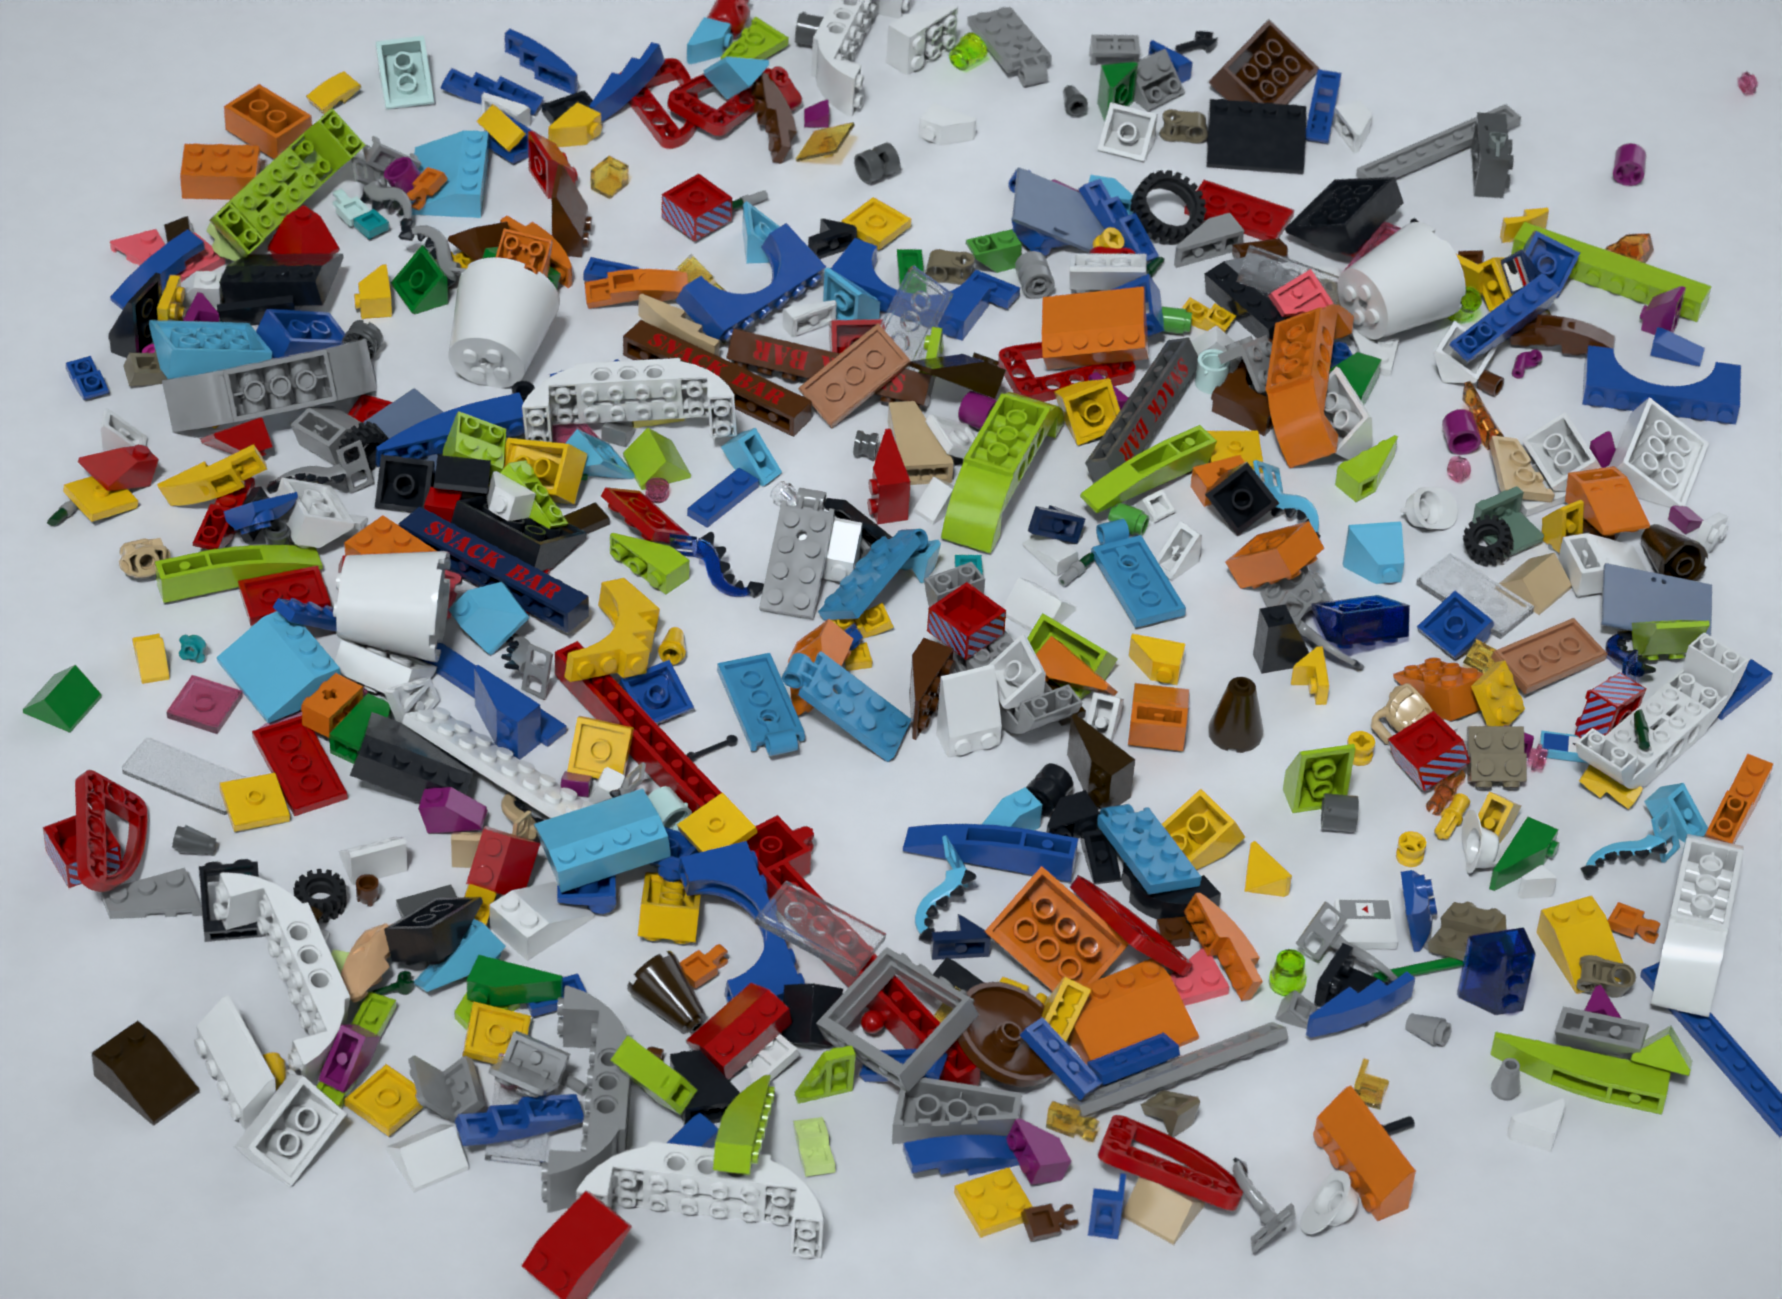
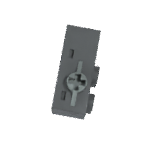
(1491, 155)

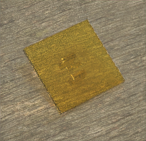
(825, 142)

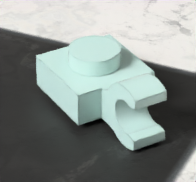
(348, 208)

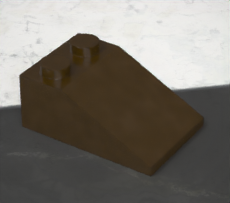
(974, 372)
(1099, 764)
(143, 1073)

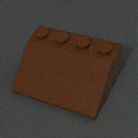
(1265, 69)

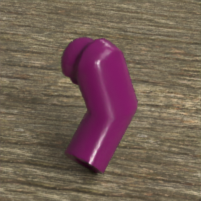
(1525, 361)

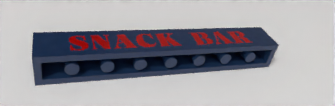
(487, 565)

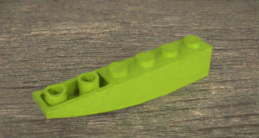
(1151, 468)
(224, 567)
(1587, 1073)
(744, 1128)

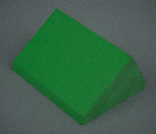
(1116, 85)
(422, 283)
(64, 699)

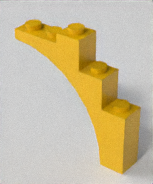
(630, 641)

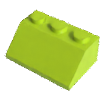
(1090, 653)

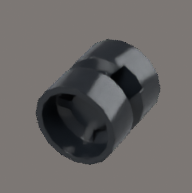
(1050, 786)

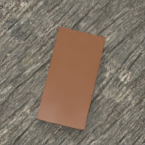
(854, 375)
(1550, 655)

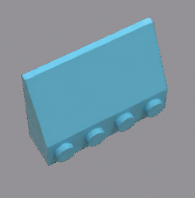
(465, 163)
(205, 346)
(277, 665)
(603, 839)

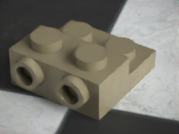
(1496, 756)
(1459, 923)

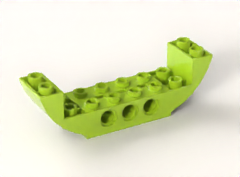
(286, 182)
(996, 468)

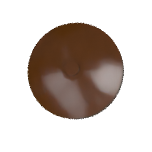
(995, 1038)

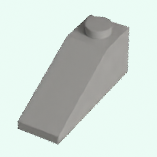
(1209, 240)
(1599, 1032)

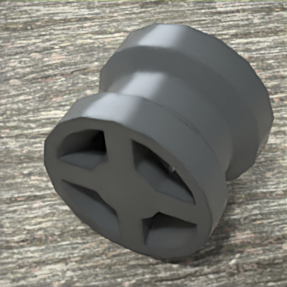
(866, 444)

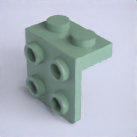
(1507, 506)

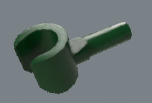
(402, 986)

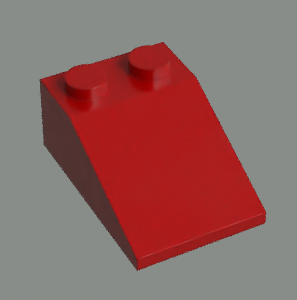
(889, 484)
(577, 1248)

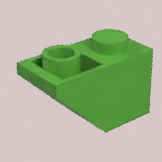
(996, 250)

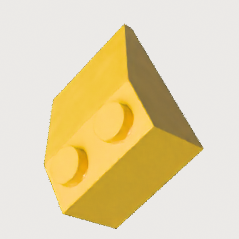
(555, 465)
(1203, 830)
(667, 911)
(1577, 931)

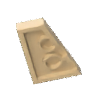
(1514, 469)

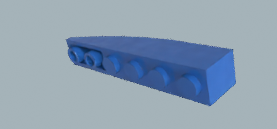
(1507, 318)
(431, 434)
(998, 847)

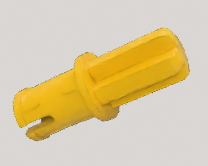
(1452, 816)

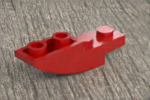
(214, 530)

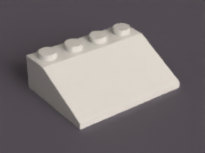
(1659, 455)

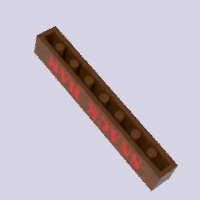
(805, 361)
(752, 393)

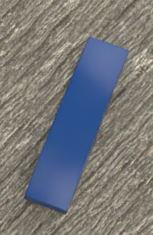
(538, 58)
(473, 87)
(623, 87)
(1323, 106)
(1113, 214)
(166, 261)
(1356, 1008)
(520, 1120)
(960, 1152)

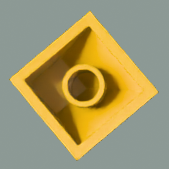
(1088, 408)

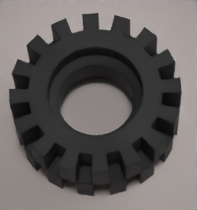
(367, 434)
(1483, 528)
(326, 884)

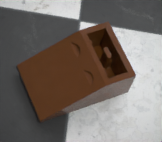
(927, 666)

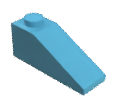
(476, 941)

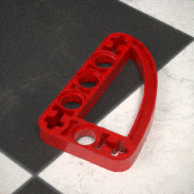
(670, 71)
(685, 104)
(1035, 388)
(94, 790)
(1131, 927)
(1205, 1182)

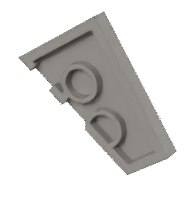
(161, 893)

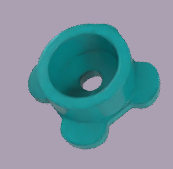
(196, 643)

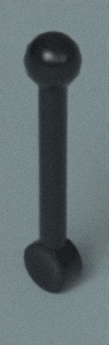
(730, 741)

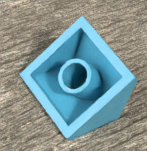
(734, 74)
(755, 231)

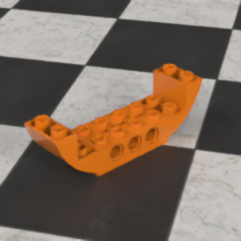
(1300, 381)

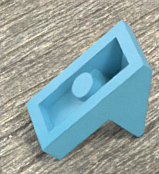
(924, 560)

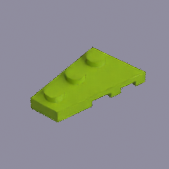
(757, 42)

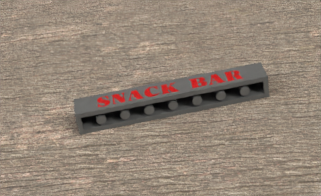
(1145, 407)

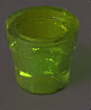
(968, 51)
(1470, 303)
(1288, 973)

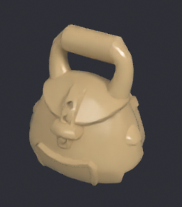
(140, 556)
(1401, 710)

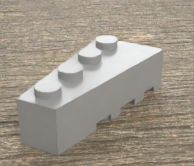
(953, 1109)

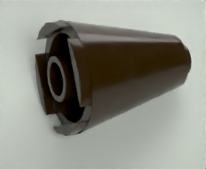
(1674, 553)
(1237, 717)
(667, 991)

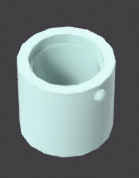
(1210, 371)
(669, 807)

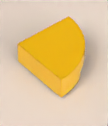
(859, 658)

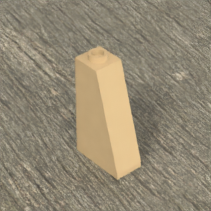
(918, 445)

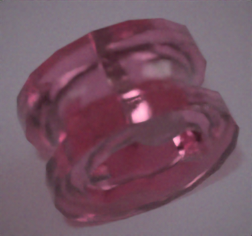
(657, 490)

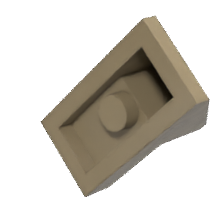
(1174, 1108)

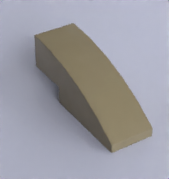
(143, 369)

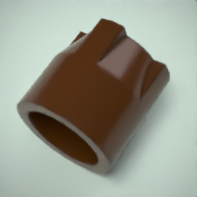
(1490, 383)
(367, 889)

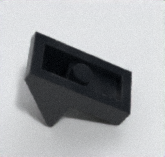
(832, 239)

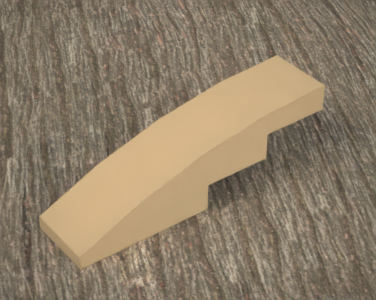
(673, 321)

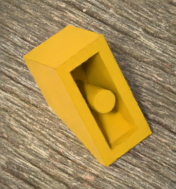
(575, 127)
(1495, 286)
(374, 295)
(1563, 523)
(1157, 658)
(1498, 814)

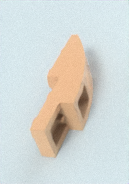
(366, 962)

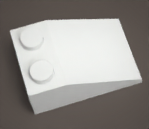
(969, 711)
(534, 919)

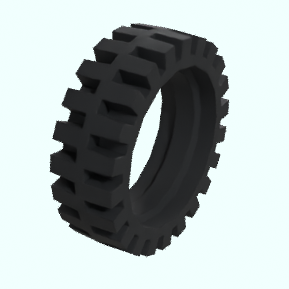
(1179, 187)

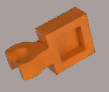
(426, 184)
(1630, 921)
(701, 967)

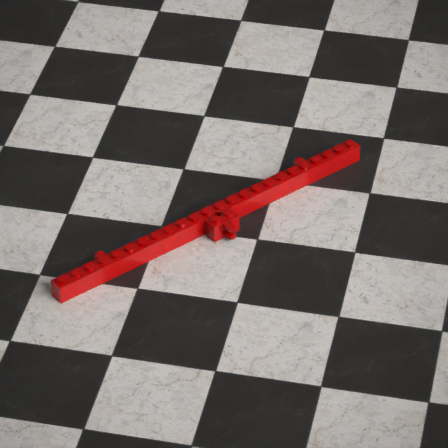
(779, 850)

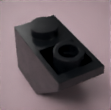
(1074, 815)

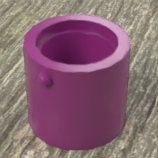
(1629, 164)
(402, 173)
(975, 409)
(1461, 432)

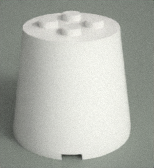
(1403, 283)
(500, 320)
(394, 602)

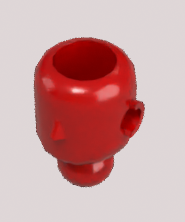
(733, 12)

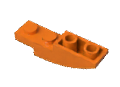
(558, 259)
(629, 284)
(1740, 800)
(1225, 939)

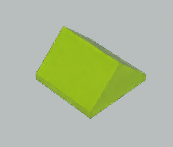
(655, 457)
(1665, 1052)

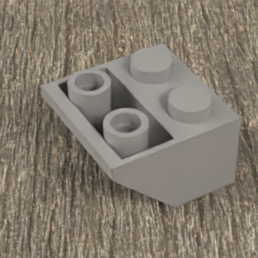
(1156, 80)
(322, 430)

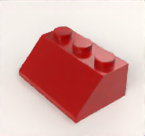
(741, 1029)

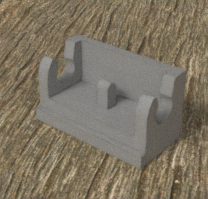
(1114, 47)
(381, 156)

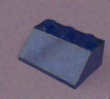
(1362, 620)
(1497, 971)

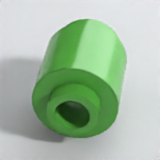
(1176, 320)
(1135, 518)

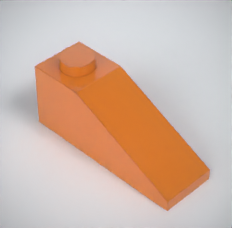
(1066, 668)

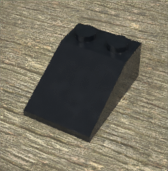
(132, 329)
(431, 930)

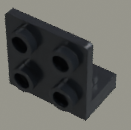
(1340, 976)

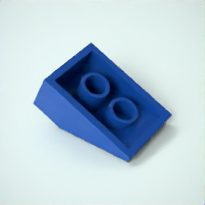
(298, 331)
(507, 713)

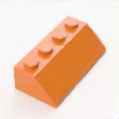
(1366, 1153)

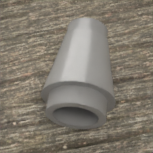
(1432, 1029)
(1507, 1080)

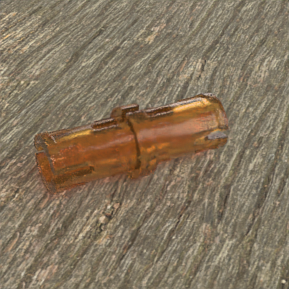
(1444, 792)

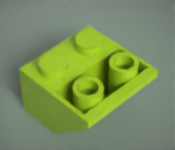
(476, 440)

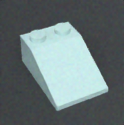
(404, 72)

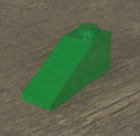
(1527, 851)
(507, 983)

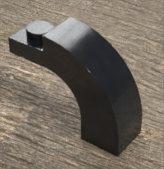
(1169, 903)

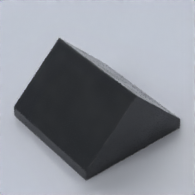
(462, 474)
(403, 483)
(1241, 497)
(806, 1007)

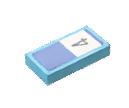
(1560, 746)

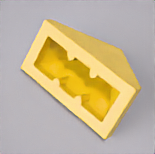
(1266, 874)
(1065, 1006)

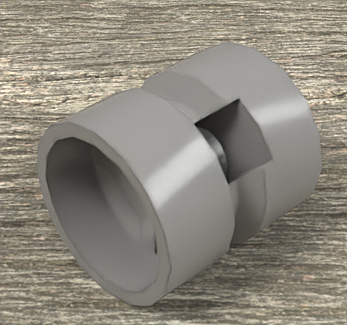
(1034, 275)

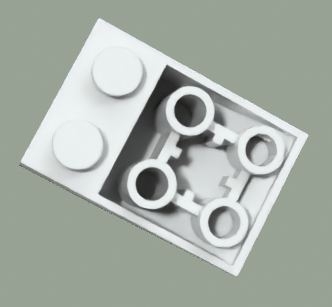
(920, 38)
(1585, 557)

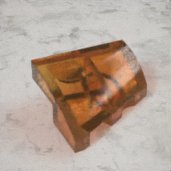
(1633, 246)
(1486, 424)

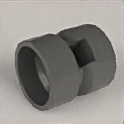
(878, 162)

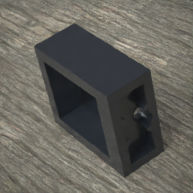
(215, 929)

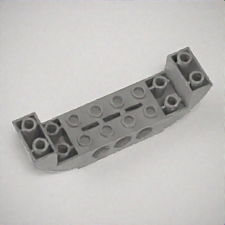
(269, 386)
(1031, 713)
(593, 1026)

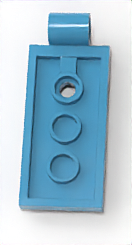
(872, 574)
(1139, 587)
(759, 695)
(854, 707)
(1147, 849)

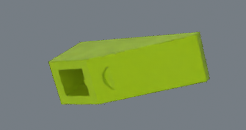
(1364, 472)
(543, 508)
(653, 561)
(653, 1075)

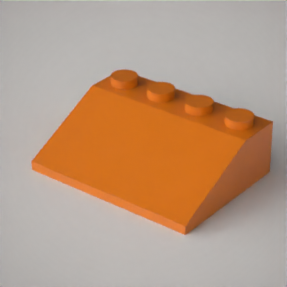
(1094, 328)
(1055, 933)
(1130, 1010)

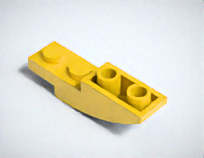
(213, 481)

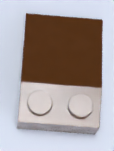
(569, 215)

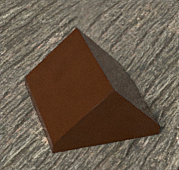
(477, 239)

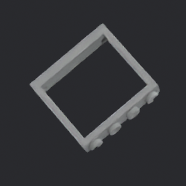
(866, 987)

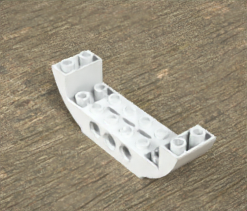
(837, 44)
(629, 393)
(1674, 715)
(1698, 925)
(301, 959)
(684, 1182)

